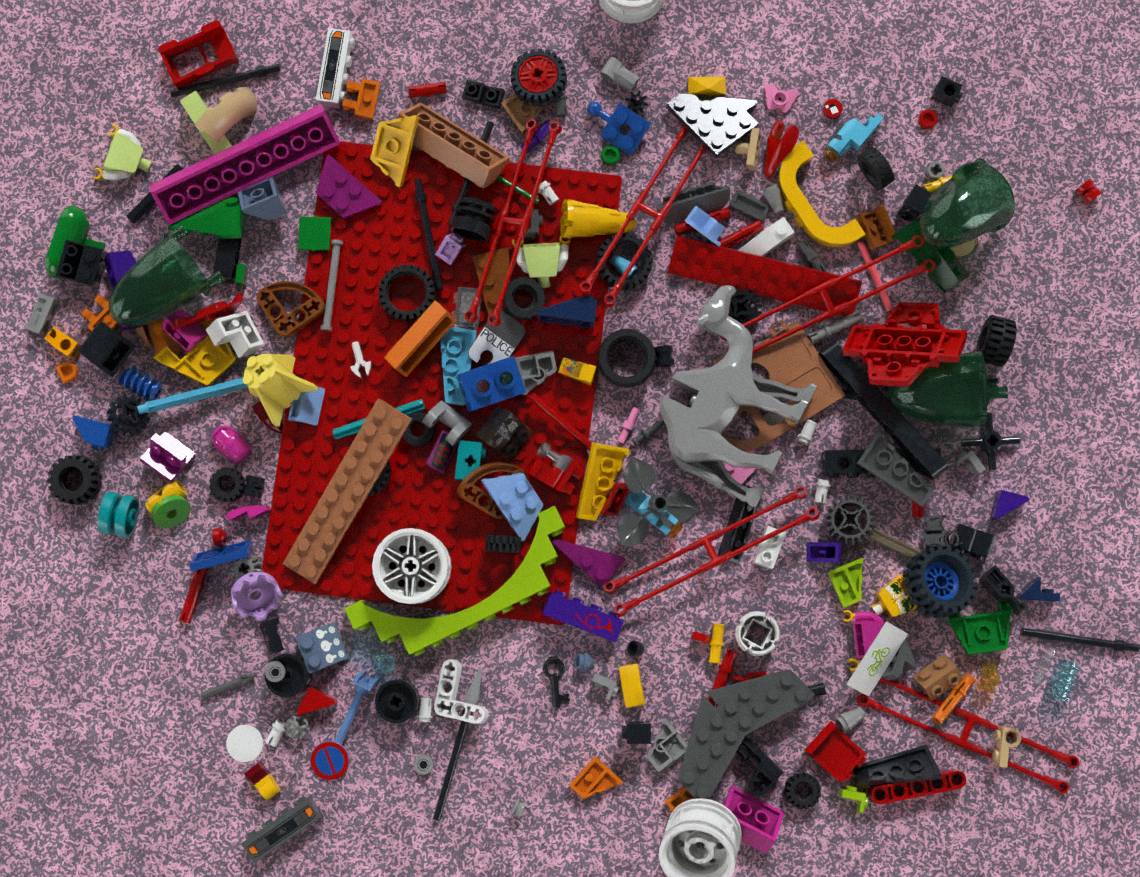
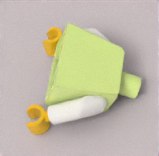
(122, 157)
(543, 259)

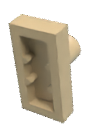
(751, 149)

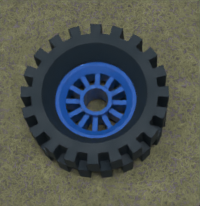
(954, 581)

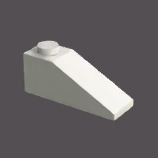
(769, 238)

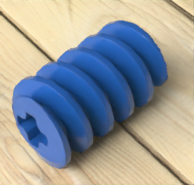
(141, 385)

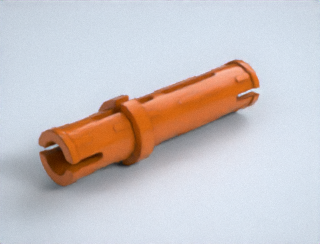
(958, 692)

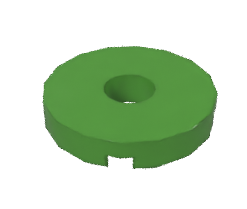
(167, 520)

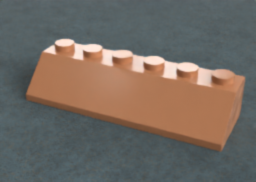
(456, 146)

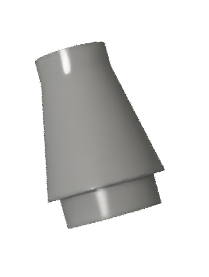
(774, 198)
(848, 720)

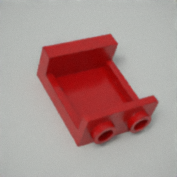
(836, 752)

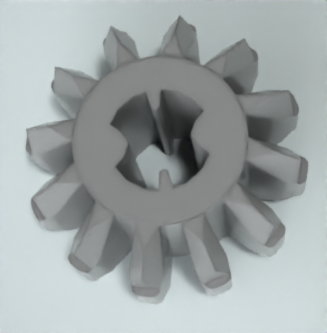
(248, 561)

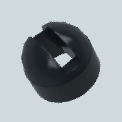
(635, 648)

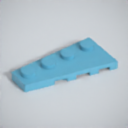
(455, 361)

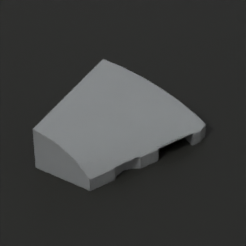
(536, 368)
(667, 747)

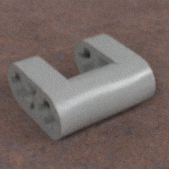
(450, 418)

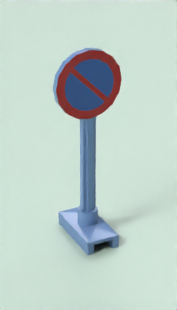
(330, 757)

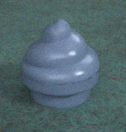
(583, 662)

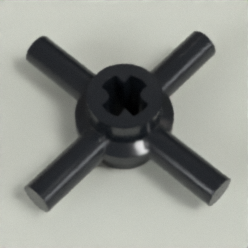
(987, 447)

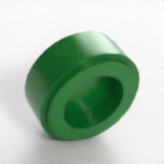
(610, 155)

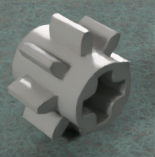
(297, 727)

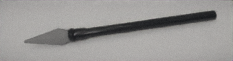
(472, 697)

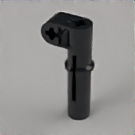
(764, 767)

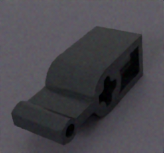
(995, 582)

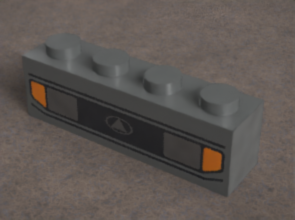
(282, 829)

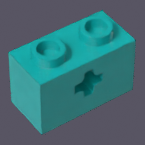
(466, 450)

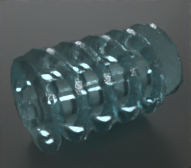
(1064, 680)

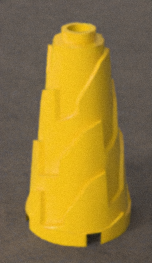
(591, 220)

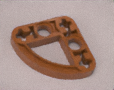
(284, 318)
(478, 473)

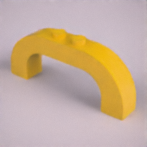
(802, 210)

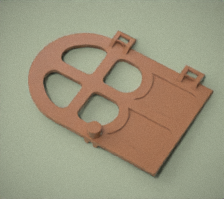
(796, 365)

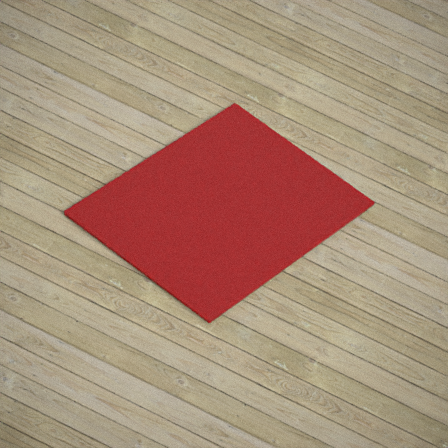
(417, 493)

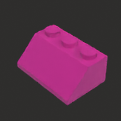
(756, 818)

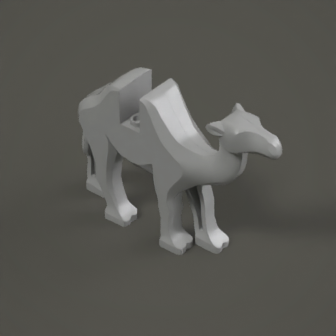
(720, 392)

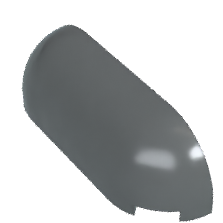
(706, 197)

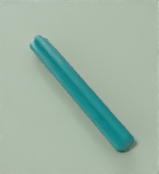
(354, 427)

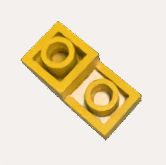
(632, 686)

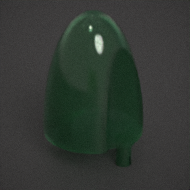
(967, 206)
(159, 283)
(950, 393)

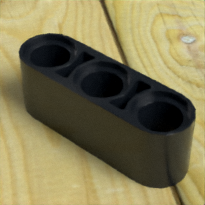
(227, 258)

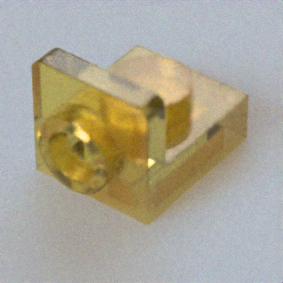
(990, 673)

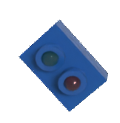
(491, 384)

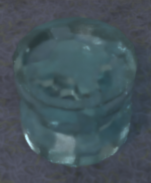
(378, 662)

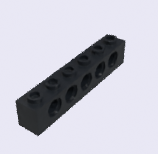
(831, 458)

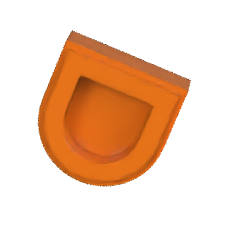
(67, 371)

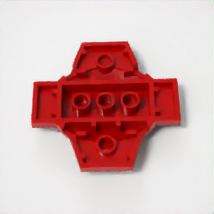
(905, 344)

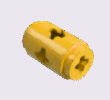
(172, 488)

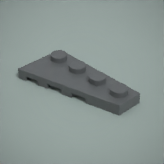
(888, 465)

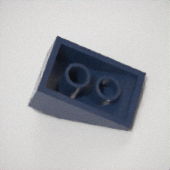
(574, 312)

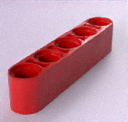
(926, 788)

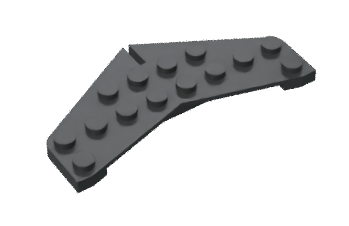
(721, 729)

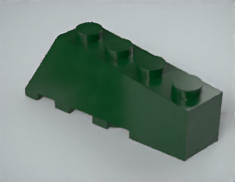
(947, 270)

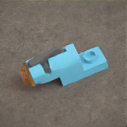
(849, 136)
(660, 519)

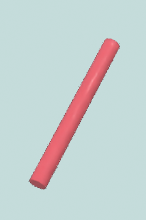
(875, 276)

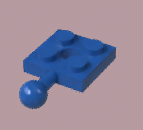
(612, 130)

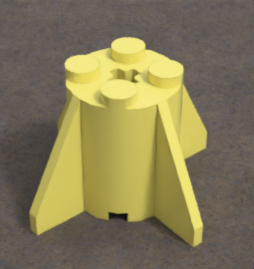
(274, 383)

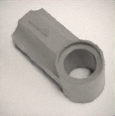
(616, 72)

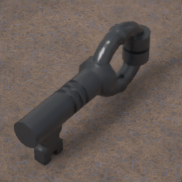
(556, 697)

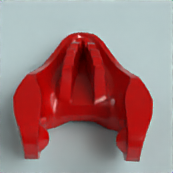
(778, 149)

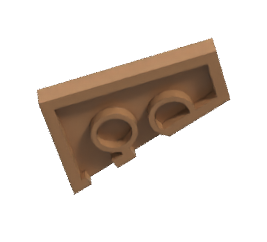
(520, 112)

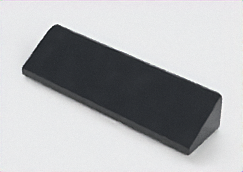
(737, 537)

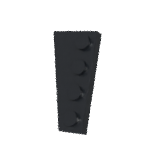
(901, 767)

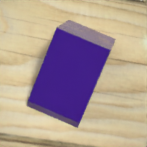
(1005, 503)
(824, 552)

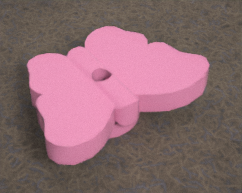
(787, 98)

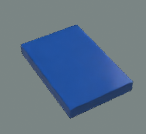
(221, 555)

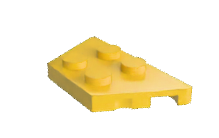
(394, 146)

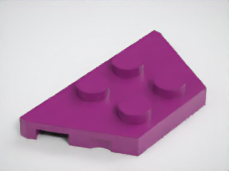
(343, 190)

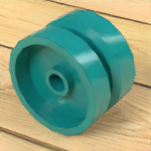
(118, 514)

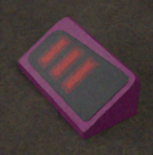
(441, 453)

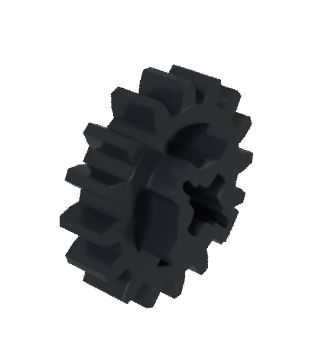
(748, 299)
(127, 423)

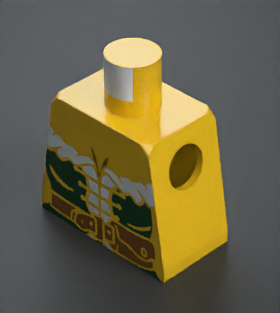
(893, 599)

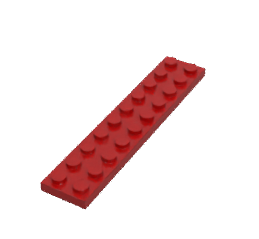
(758, 273)

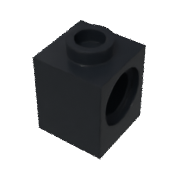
(947, 84)

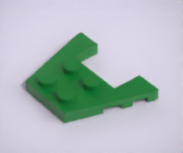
(983, 631)

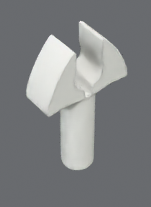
(359, 360)

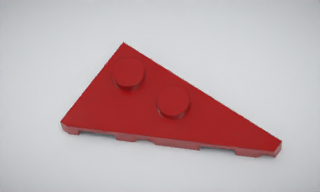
(209, 313)

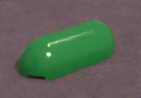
(71, 227)

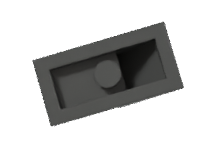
(902, 660)

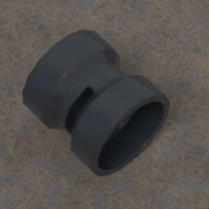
(664, 356)
(254, 486)

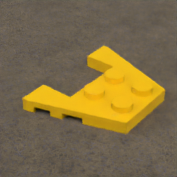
(202, 363)

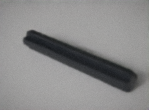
(148, 201)

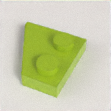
(848, 582)

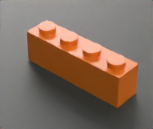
(420, 338)

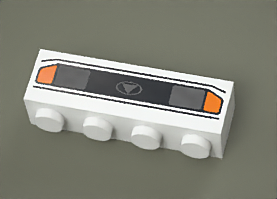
(334, 68)

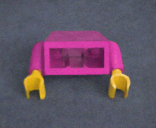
(865, 631)

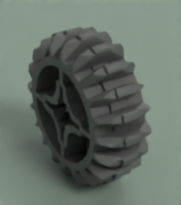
(843, 526)

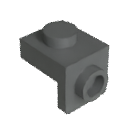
(536, 222)

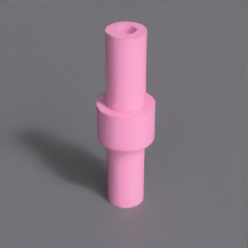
(628, 425)

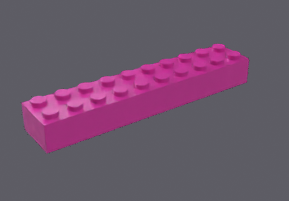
(244, 164)

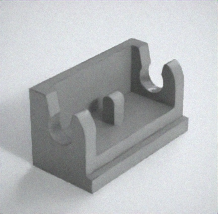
(42, 314)

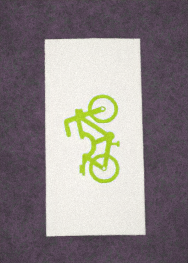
(877, 659)

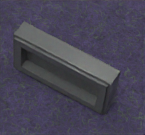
(749, 206)

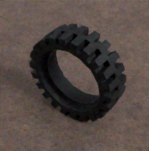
(646, 262)
(390, 277)

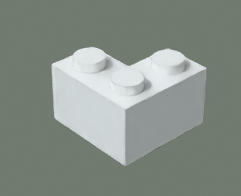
(237, 330)

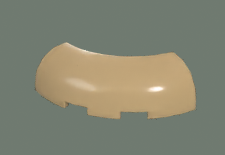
(229, 111)

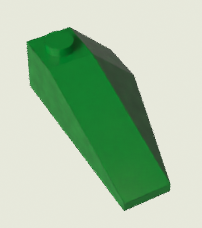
(222, 219)

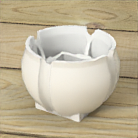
(769, 640)

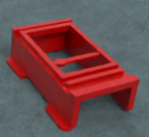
(210, 32)

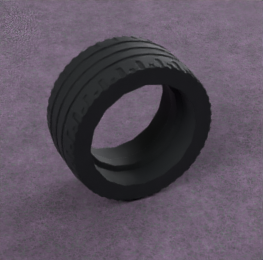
(621, 335)

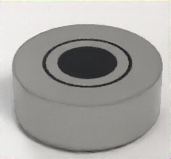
(275, 671)
(423, 764)

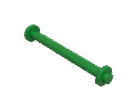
(517, 189)

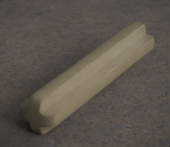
(893, 544)

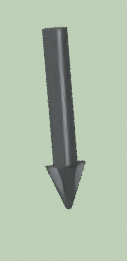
(242, 680)

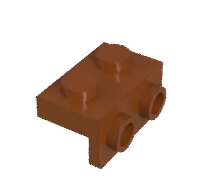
(876, 227)

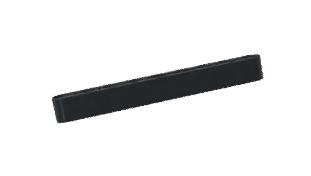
(883, 411)

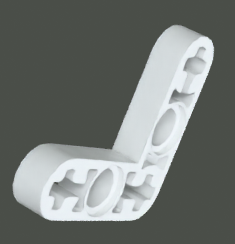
(449, 699)

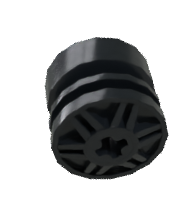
(474, 219)

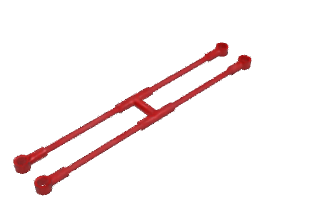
(639, 206)
(523, 223)
(822, 290)
(715, 560)
(962, 741)

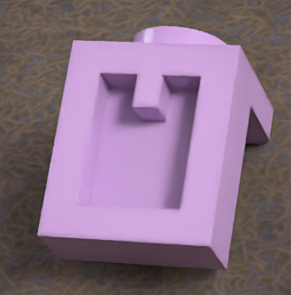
(450, 248)

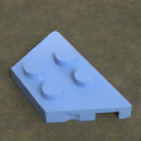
(515, 500)

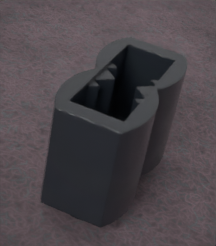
(974, 542)

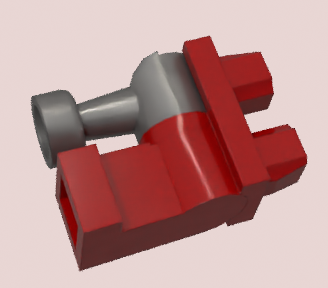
(559, 472)

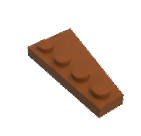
(495, 276)

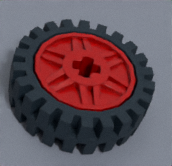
(535, 65)

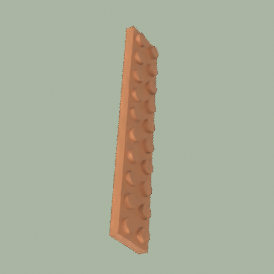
(347, 491)

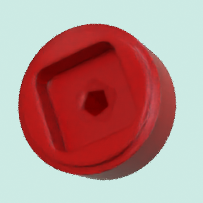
(219, 537)

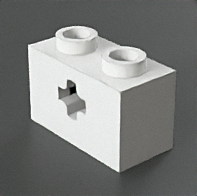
(768, 550)

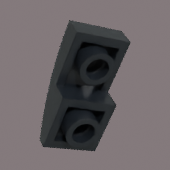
(482, 94)

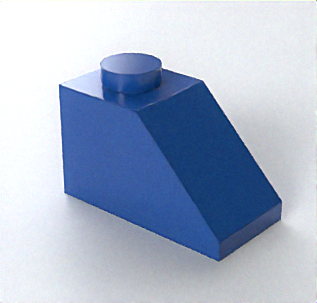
(94, 432)

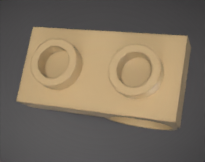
(1001, 754)

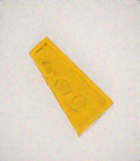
(599, 476)

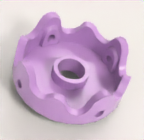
(258, 605)

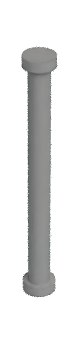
(331, 285)

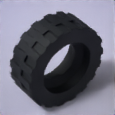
(875, 168)
(537, 298)

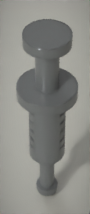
(647, 433)

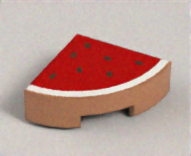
(143, 333)

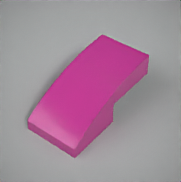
(253, 512)

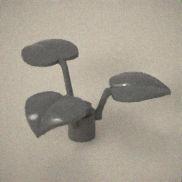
(637, 477)

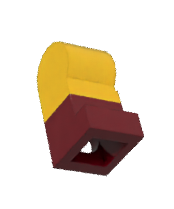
(263, 781)

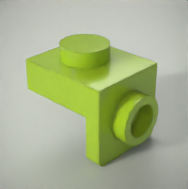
(851, 793)

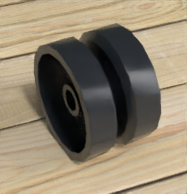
(299, 677)
(386, 704)

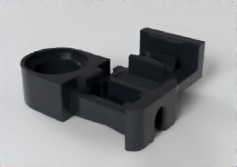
(936, 532)

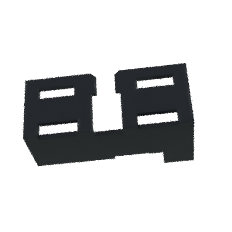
(274, 637)

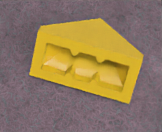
(707, 86)

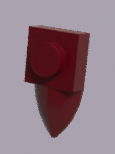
(263, 416)

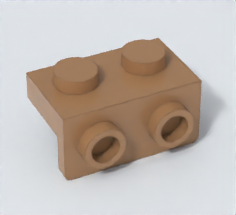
(938, 677)

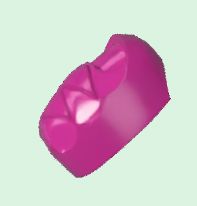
(231, 444)

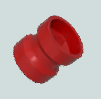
(1088, 191)

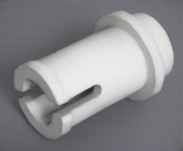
(548, 193)
(807, 432)
(821, 491)
(425, 710)
(276, 733)

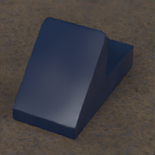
(1033, 592)

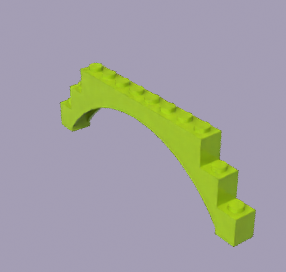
(424, 632)

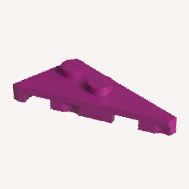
(595, 563)

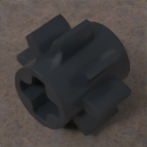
(634, 97)

